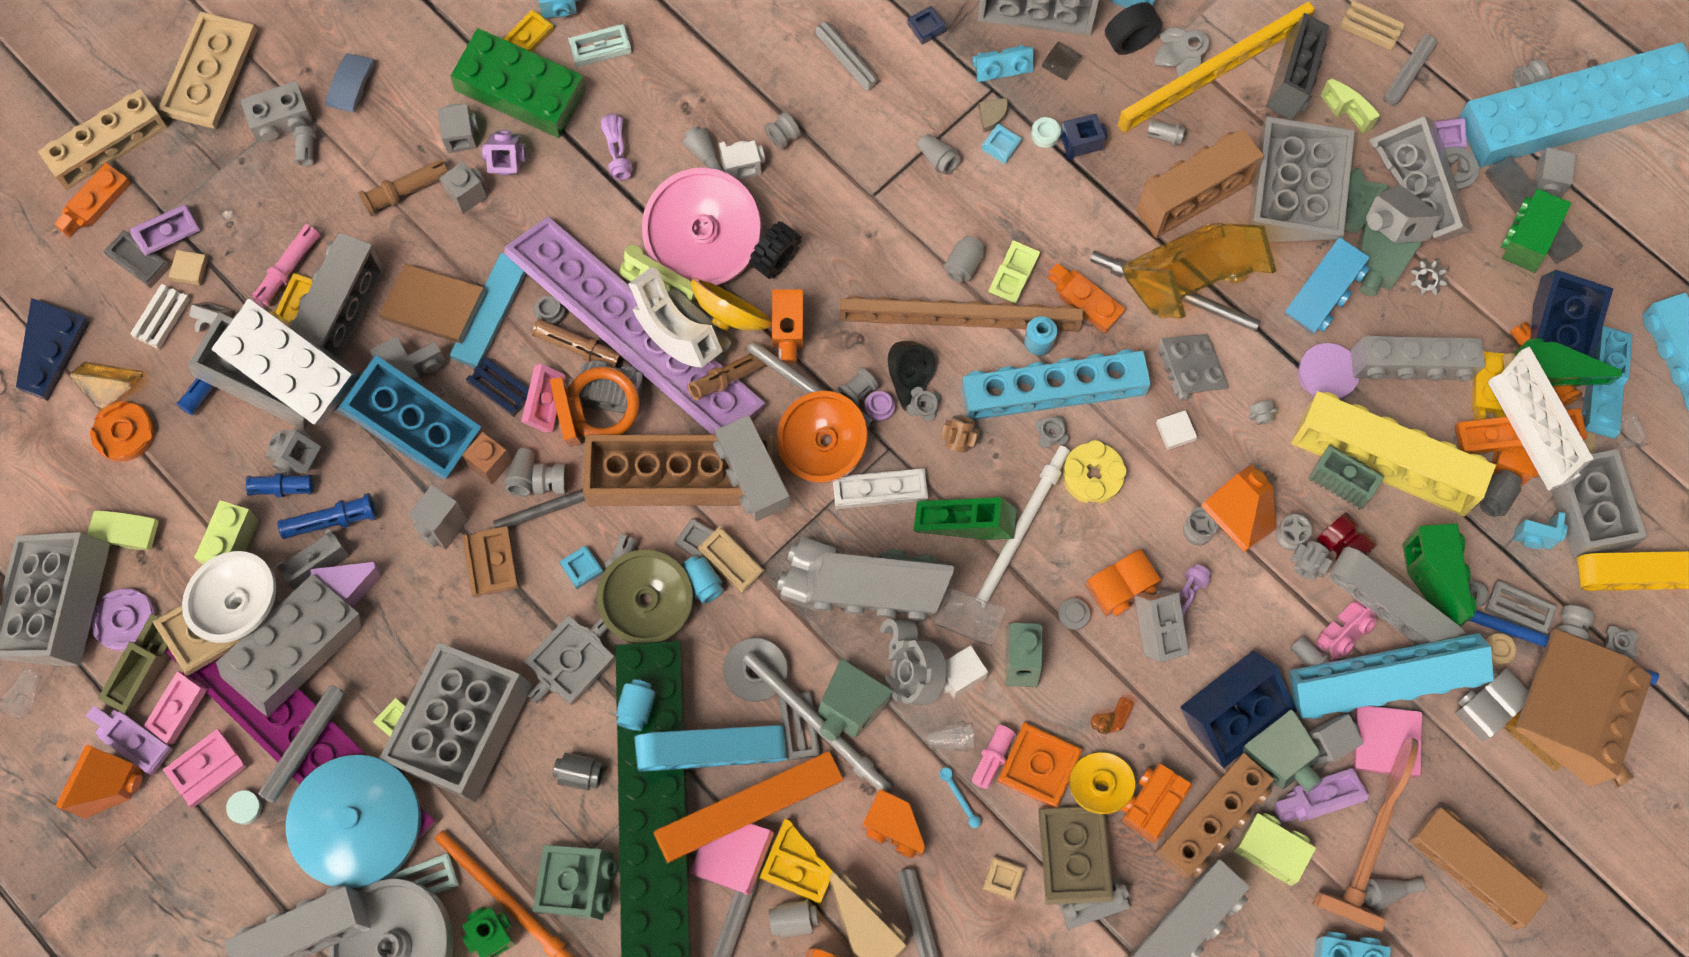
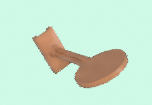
(1351, 904)

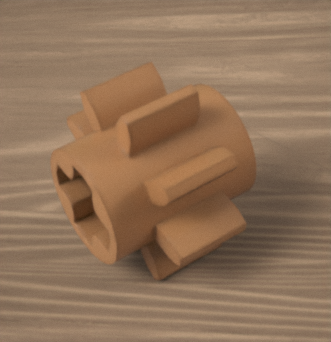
(960, 433)

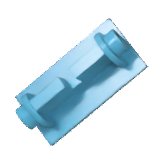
(1004, 64)

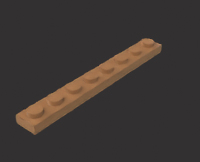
(956, 314)

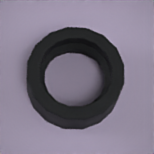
(1133, 28)

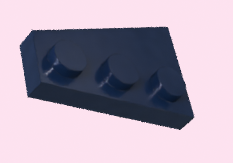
(47, 347)

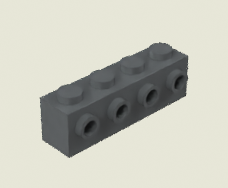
(1298, 67)

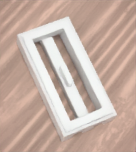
(155, 315)

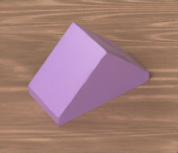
(349, 581)

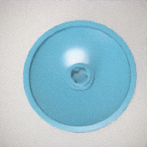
(353, 821)

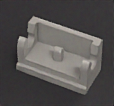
(320, 554)
(1161, 625)

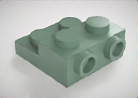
(574, 882)

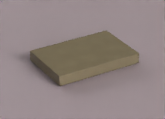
(1074, 856)

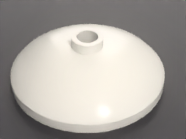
(219, 587)

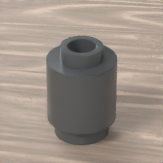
(1501, 493)
(578, 771)

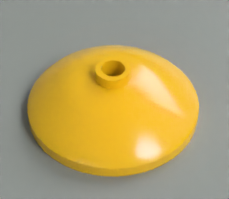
(728, 308)

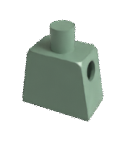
(1386, 259)
(1023, 653)
(851, 702)
(1286, 753)

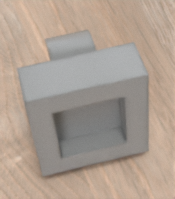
(206, 313)

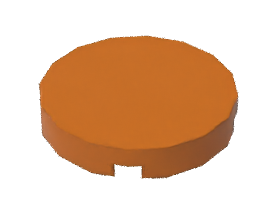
(122, 431)

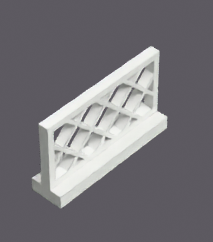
(1535, 429)

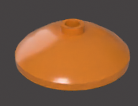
(808, 423)

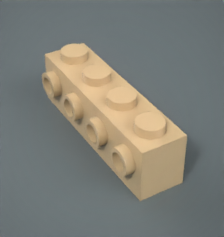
(102, 139)

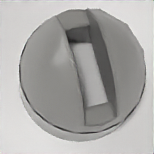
(1479, 590)

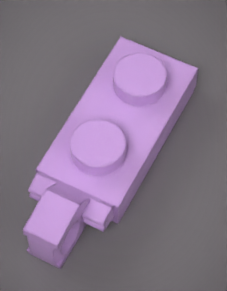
(130, 739)
(1333, 794)

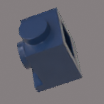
(1084, 127)

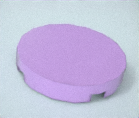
(1327, 369)
(128, 623)

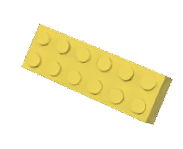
(1403, 455)

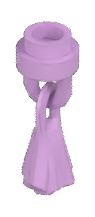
(612, 129)
(1200, 578)

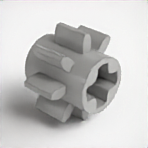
(1422, 277)
(1311, 560)

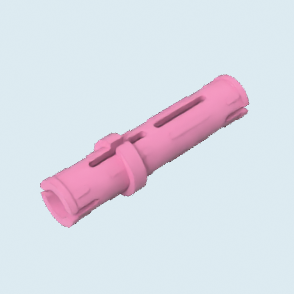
(280, 273)

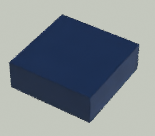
(926, 25)

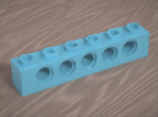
(1073, 392)

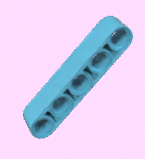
(710, 748)

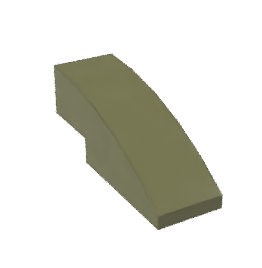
(136, 669)

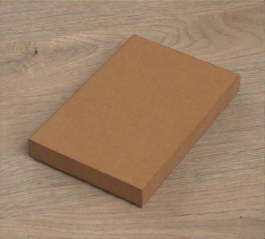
(433, 303)

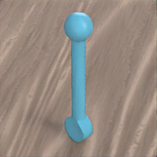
(946, 775)

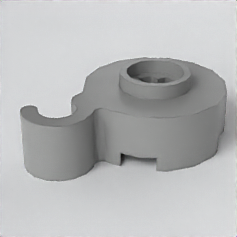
(916, 666)

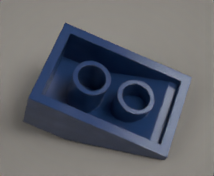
(1570, 311)

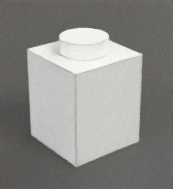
(963, 672)

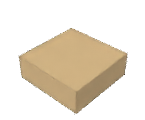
(188, 268)
(1003, 878)

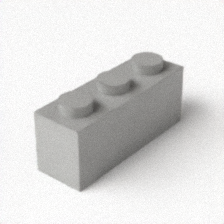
(751, 469)

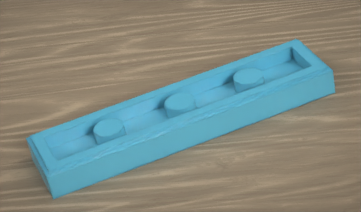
(499, 295)

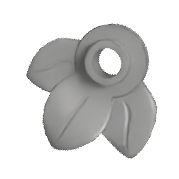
(1178, 52)

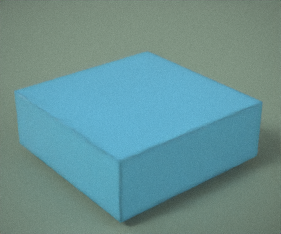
(1001, 143)
(581, 567)

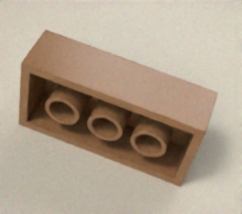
(1199, 182)

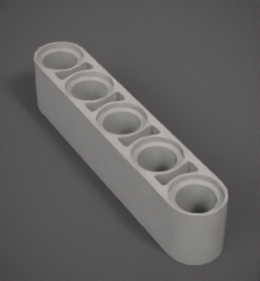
(1391, 599)

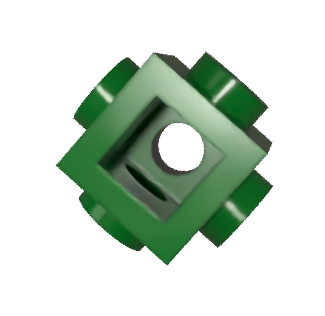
(496, 941)

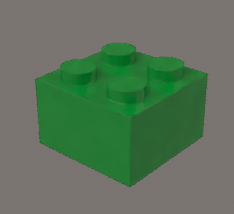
(1536, 229)

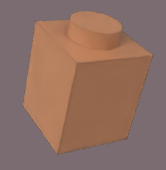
(487, 458)

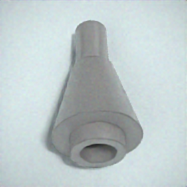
(700, 144)
(1383, 892)

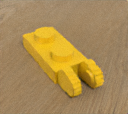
(1482, 395)

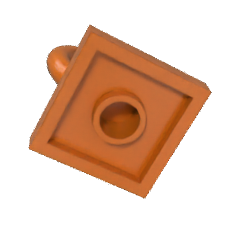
(571, 410)

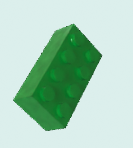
(518, 82)

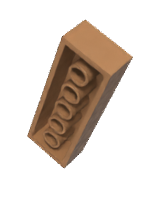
(658, 471)

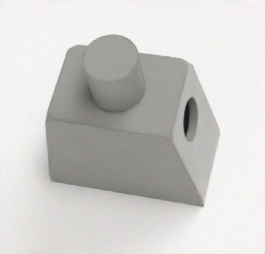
(1402, 216)

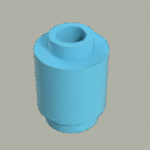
(1040, 335)
(703, 579)
(635, 705)

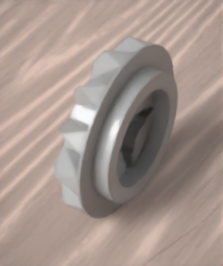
(1467, 166)

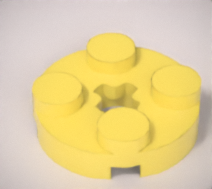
(1094, 455)

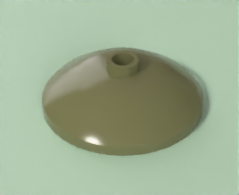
(639, 575)

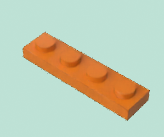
(1499, 435)

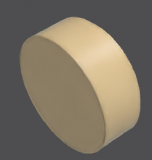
(1502, 649)

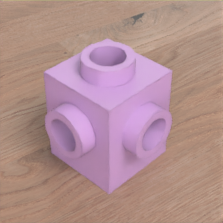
(500, 161)

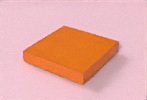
(1039, 765)

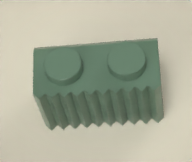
(1346, 477)

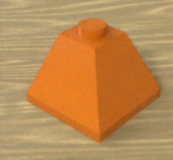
(1244, 507)
(98, 783)

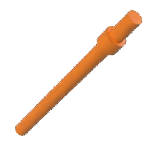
(552, 945)

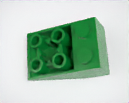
(1439, 571)

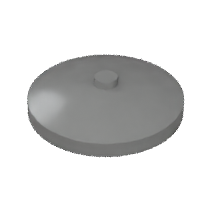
(402, 922)

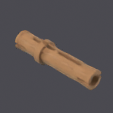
(575, 343)
(720, 378)

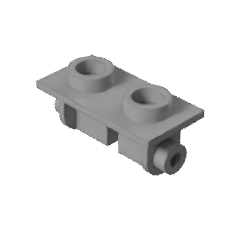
(1083, 913)

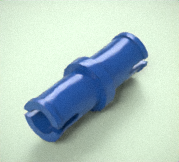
(279, 485)

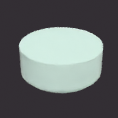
(1045, 132)
(244, 807)

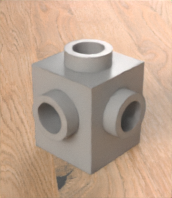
(292, 451)

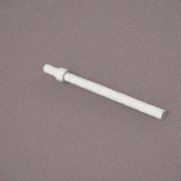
(1049, 477)

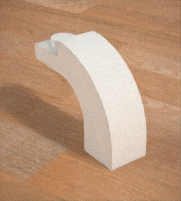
(668, 327)

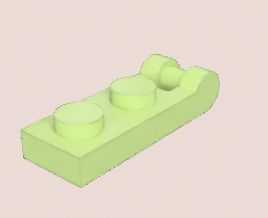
(637, 263)

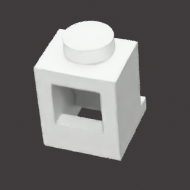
(742, 159)

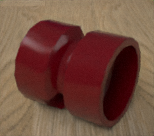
(1344, 534)

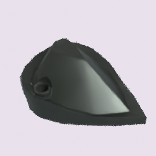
(907, 368)

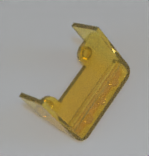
(1195, 262)

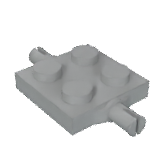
(569, 660)

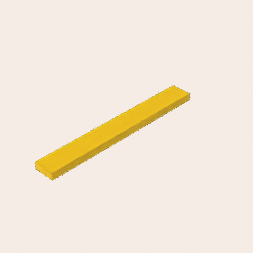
(1211, 69)

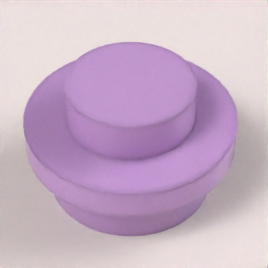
(879, 405)

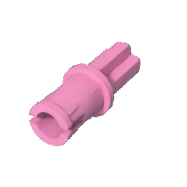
(993, 757)

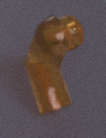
(1115, 720)

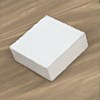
(1176, 430)

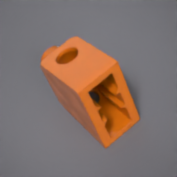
(787, 314)

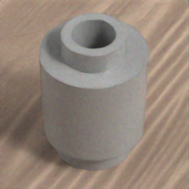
(964, 259)
(793, 919)

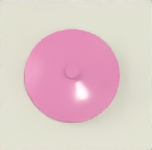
(702, 225)

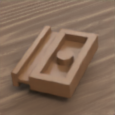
(490, 561)

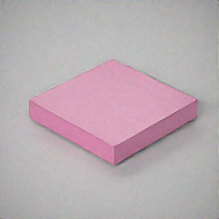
(1383, 736)
(734, 858)

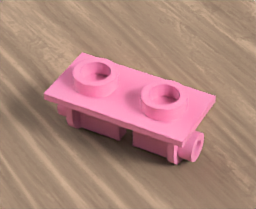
(1341, 640)

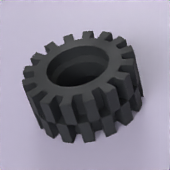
(775, 250)

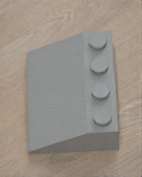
(1050, 15)
(1302, 180)
(876, 585)
(50, 597)
(456, 721)

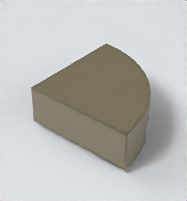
(992, 112)

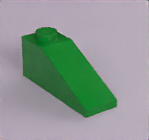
(1569, 367)
(967, 518)

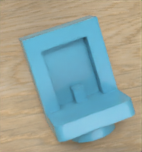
(1539, 535)

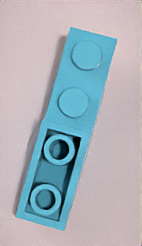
(1604, 402)

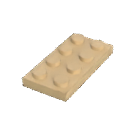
(207, 70)

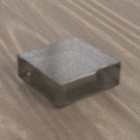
(1061, 61)

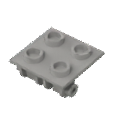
(1192, 365)

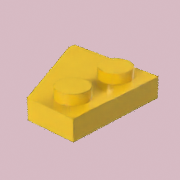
(796, 866)

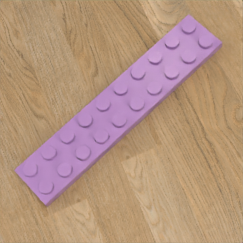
(607, 309)

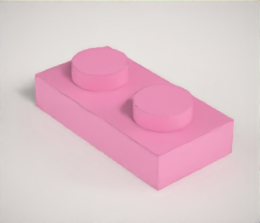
(540, 405)
(175, 707)

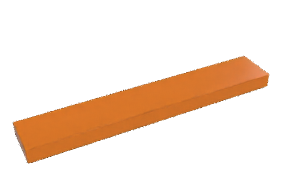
(747, 806)

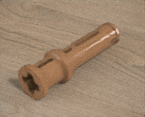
(390, 192)

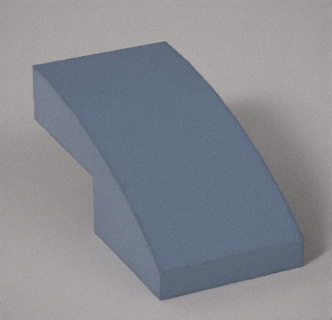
(348, 82)

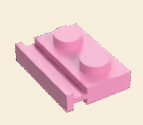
(204, 768)

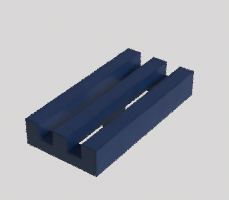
(480, 371)

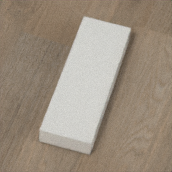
(880, 488)

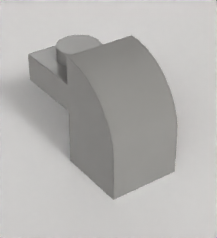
(423, 361)

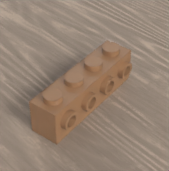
(1214, 817)
(1479, 868)

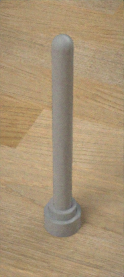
(788, 372)

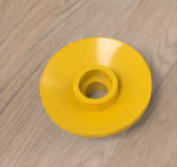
(1102, 770)

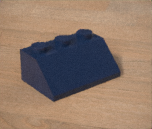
(1238, 707)

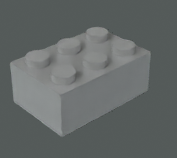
(1600, 508)

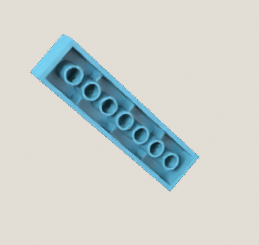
(1578, 105)

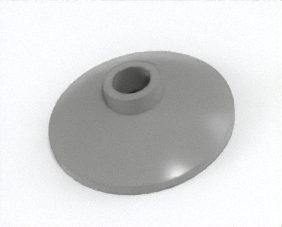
(737, 671)

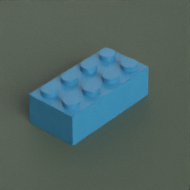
(409, 417)

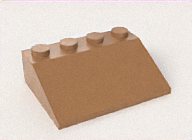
(1584, 706)

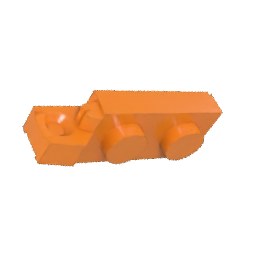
(92, 200)
(1083, 294)

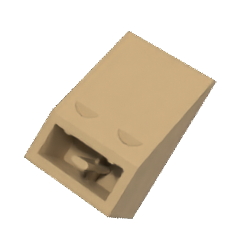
(862, 923)

